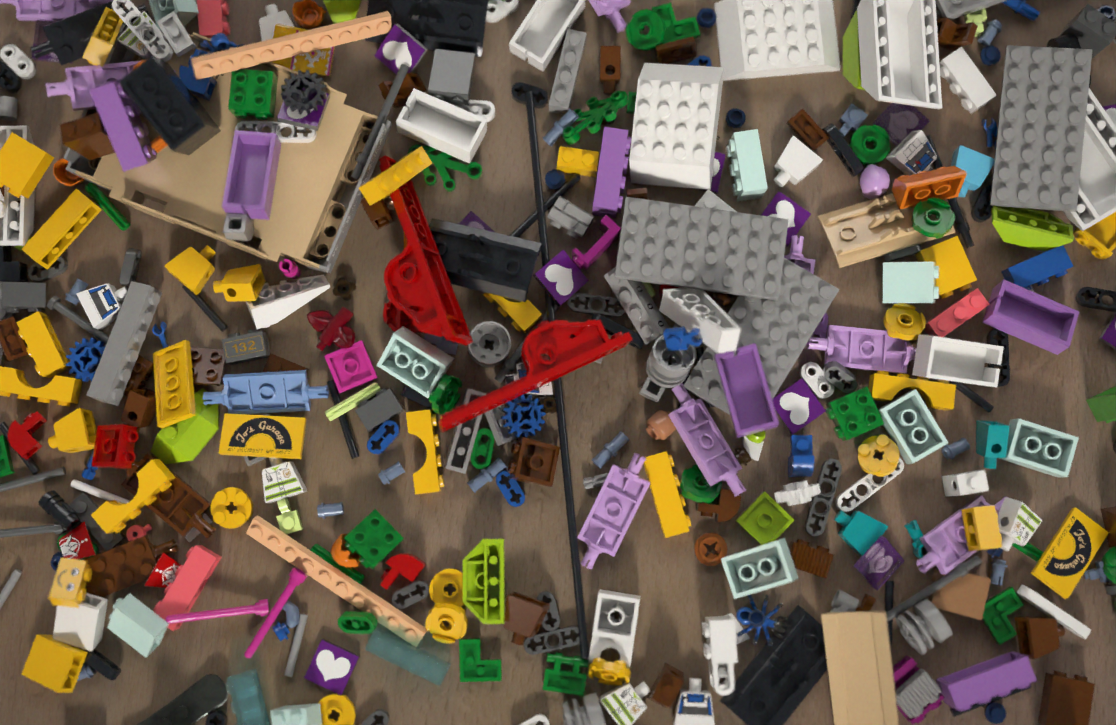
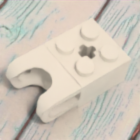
(615, 632)
(720, 651)

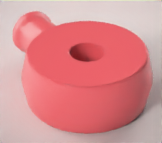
(141, 531)

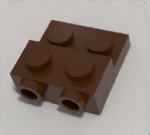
(533, 461)

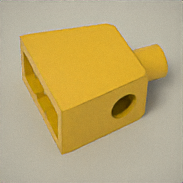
(192, 268)
(241, 283)
(74, 432)

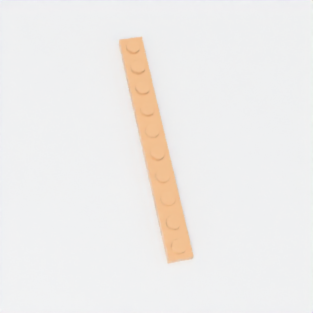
(290, 45)
(336, 580)

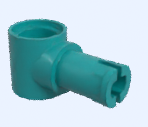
(915, 533)

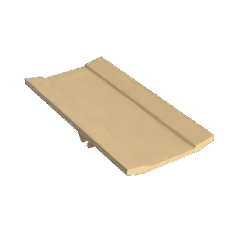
(871, 230)
(860, 668)

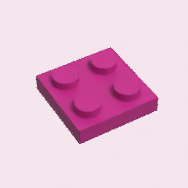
(351, 367)

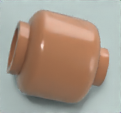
(660, 425)

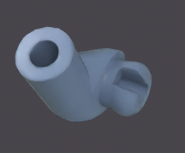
(292, 614)

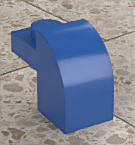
(201, 88)
(802, 458)

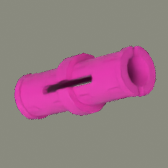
(289, 269)

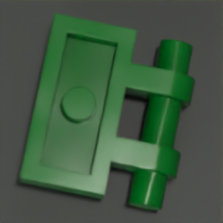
(562, 680)

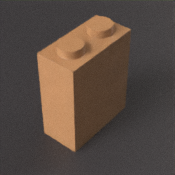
(963, 595)

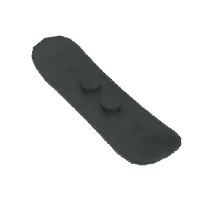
(192, 704)

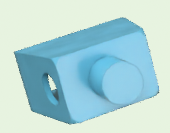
(976, 166)

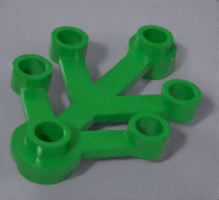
(595, 116)
(442, 161)

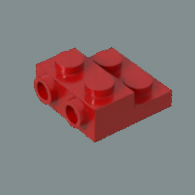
(114, 446)

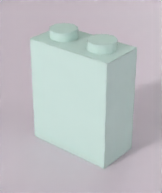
(910, 282)
(137, 625)

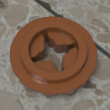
(720, 547)

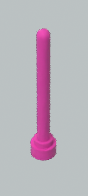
(296, 577)
(260, 608)

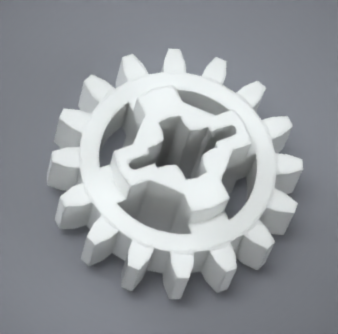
(797, 493)

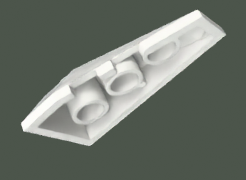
(281, 300)

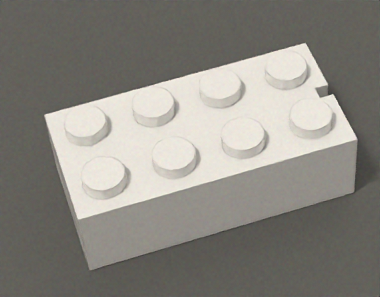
(545, 30)
(441, 125)
(957, 360)

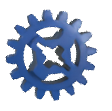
(90, 351)
(530, 421)

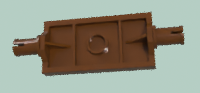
(177, 506)
(125, 565)

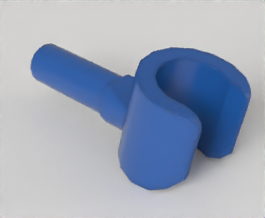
(989, 131)
(160, 333)

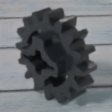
(314, 92)

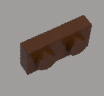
(676, 51)
(807, 130)
(10, 340)
(278, 364)

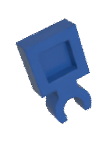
(680, 339)

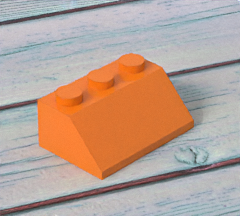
(938, 183)

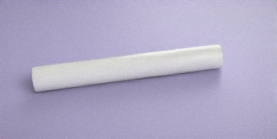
(97, 492)

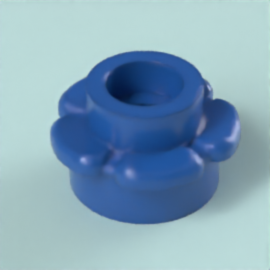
(281, 631)

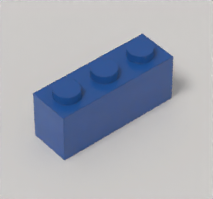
(1039, 268)

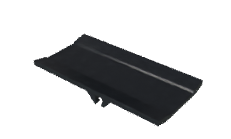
(437, 23)
(486, 259)
(780, 673)

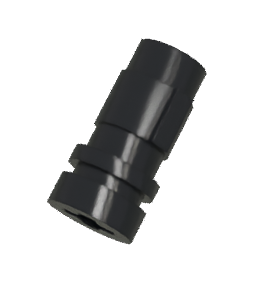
(61, 511)

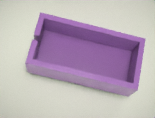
(123, 125)
(610, 170)
(252, 174)
(1031, 317)
(746, 391)
(986, 680)

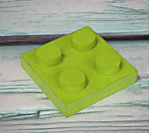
(764, 519)

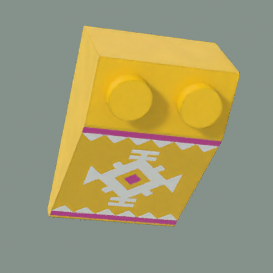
(316, 61)

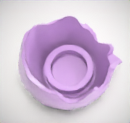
(874, 181)

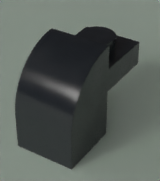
(11, 271)

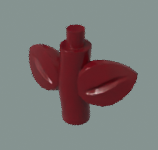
(332, 328)

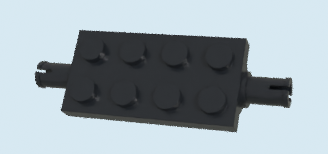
(71, 35)

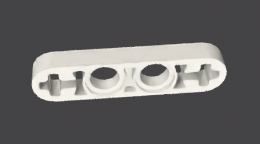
(143, 28)
(276, 127)
(871, 487)
(1053, 611)

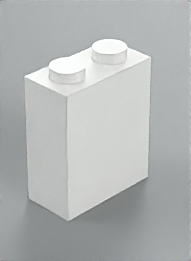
(81, 625)

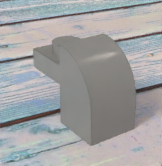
(238, 227)

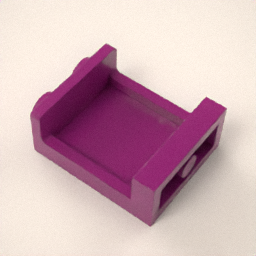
(611, 234)
(902, 672)

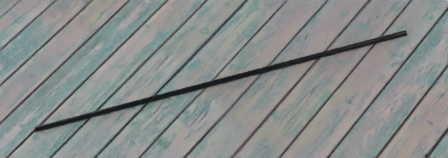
(558, 386)

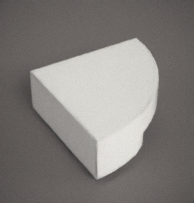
(753, 449)

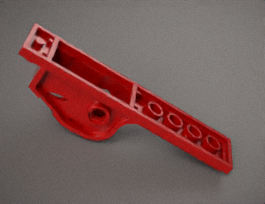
(417, 275)
(565, 356)

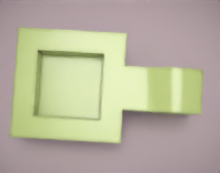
(977, 18)
(289, 520)

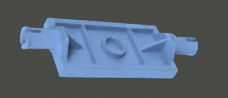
(266, 392)

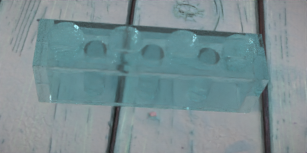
(407, 656)
(247, 698)

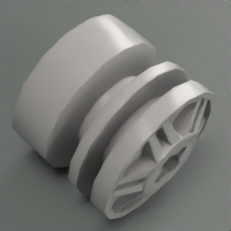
(490, 332)
(669, 367)
(926, 624)
(588, 714)

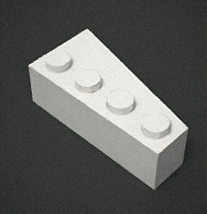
(698, 310)

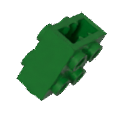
(253, 93)
(854, 414)
(372, 539)

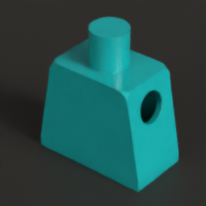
(991, 441)
(859, 530)

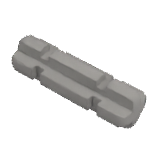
(596, 481)

